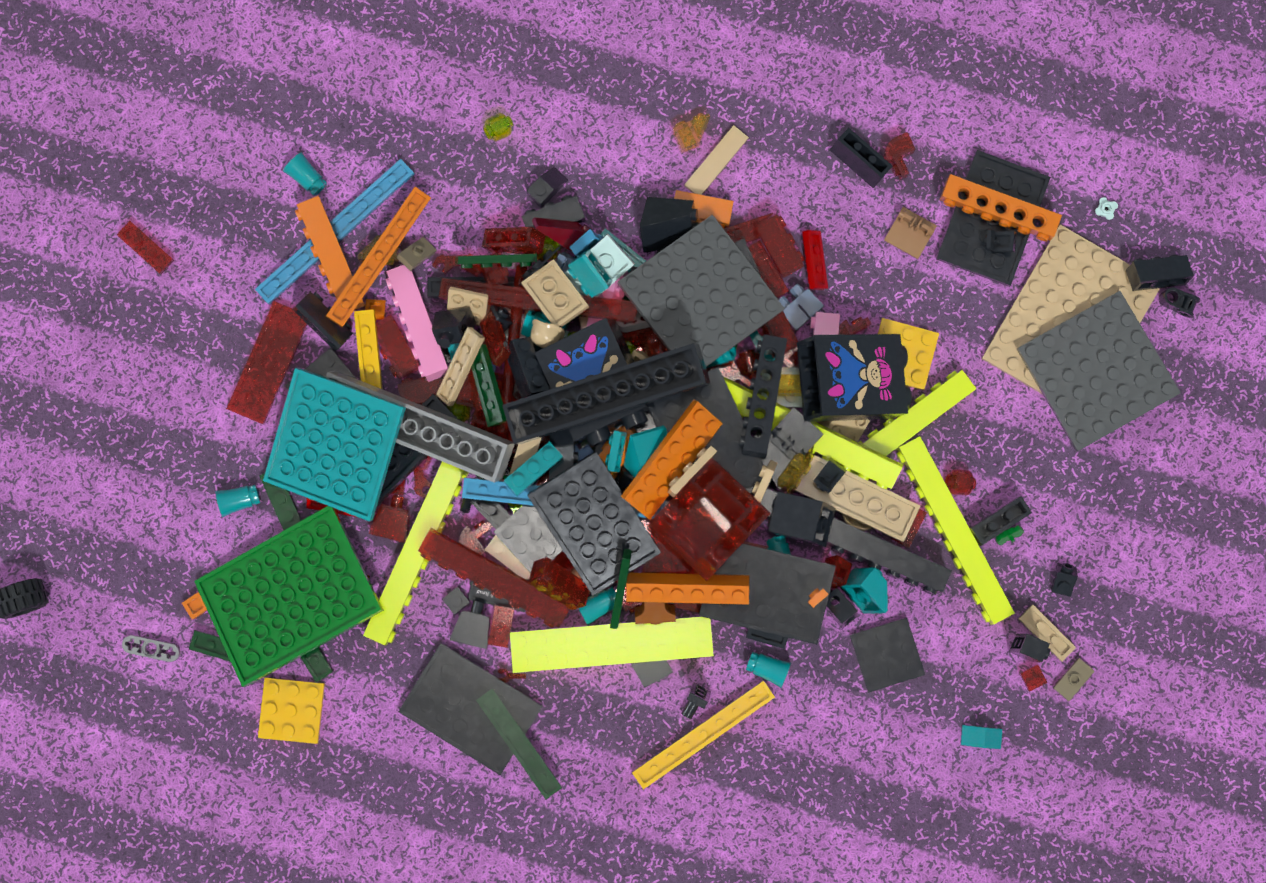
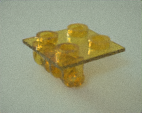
(795, 469)

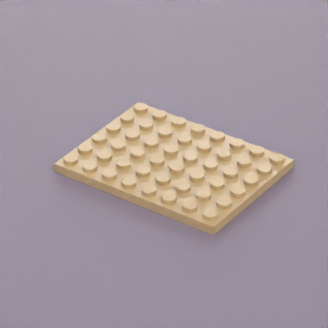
(1062, 284)

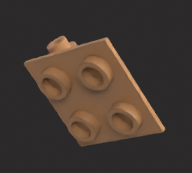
(910, 233)

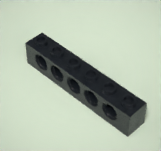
(759, 446)

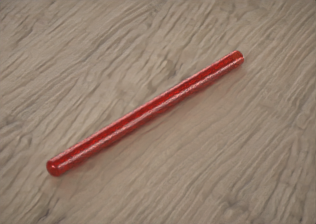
(513, 333)

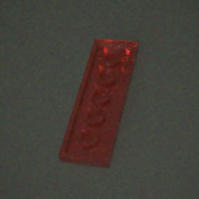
(267, 363)

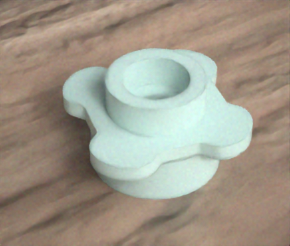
(1108, 214)

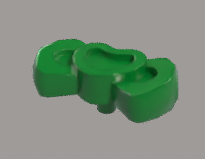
(1009, 534)

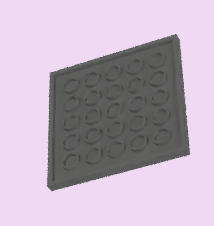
(701, 292)
(1098, 371)

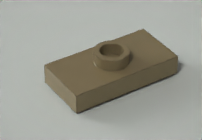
(416, 253)
(1073, 679)

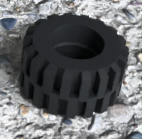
(22, 598)

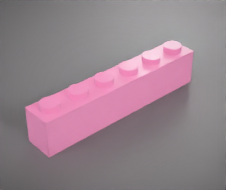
(418, 322)

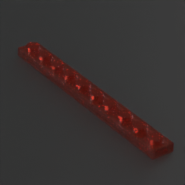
(520, 299)

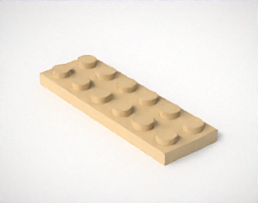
(863, 501)

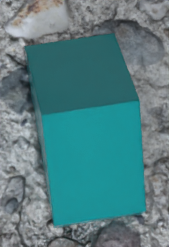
(981, 737)

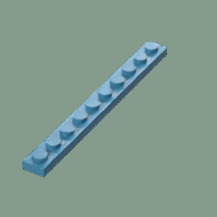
(341, 225)
(499, 492)

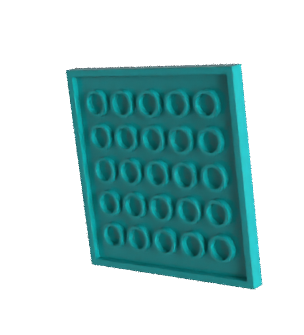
(334, 444)

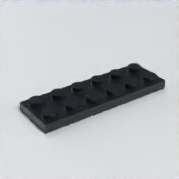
(406, 460)

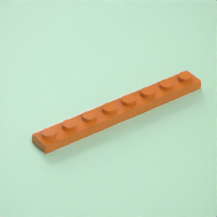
(378, 257)

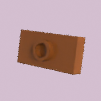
(654, 613)

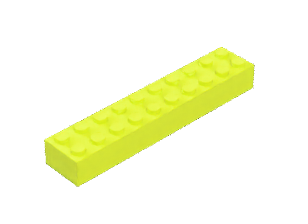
(608, 646)

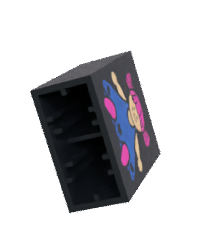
(588, 354)
(853, 377)

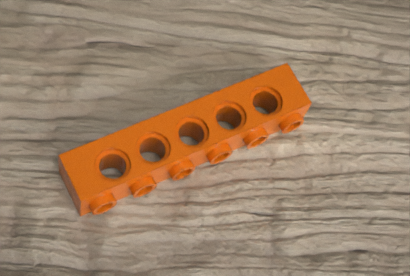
(1048, 219)

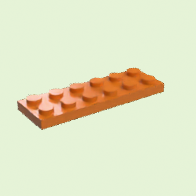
(673, 454)

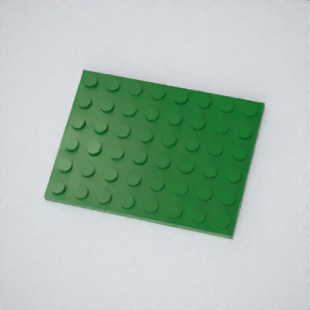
(288, 596)

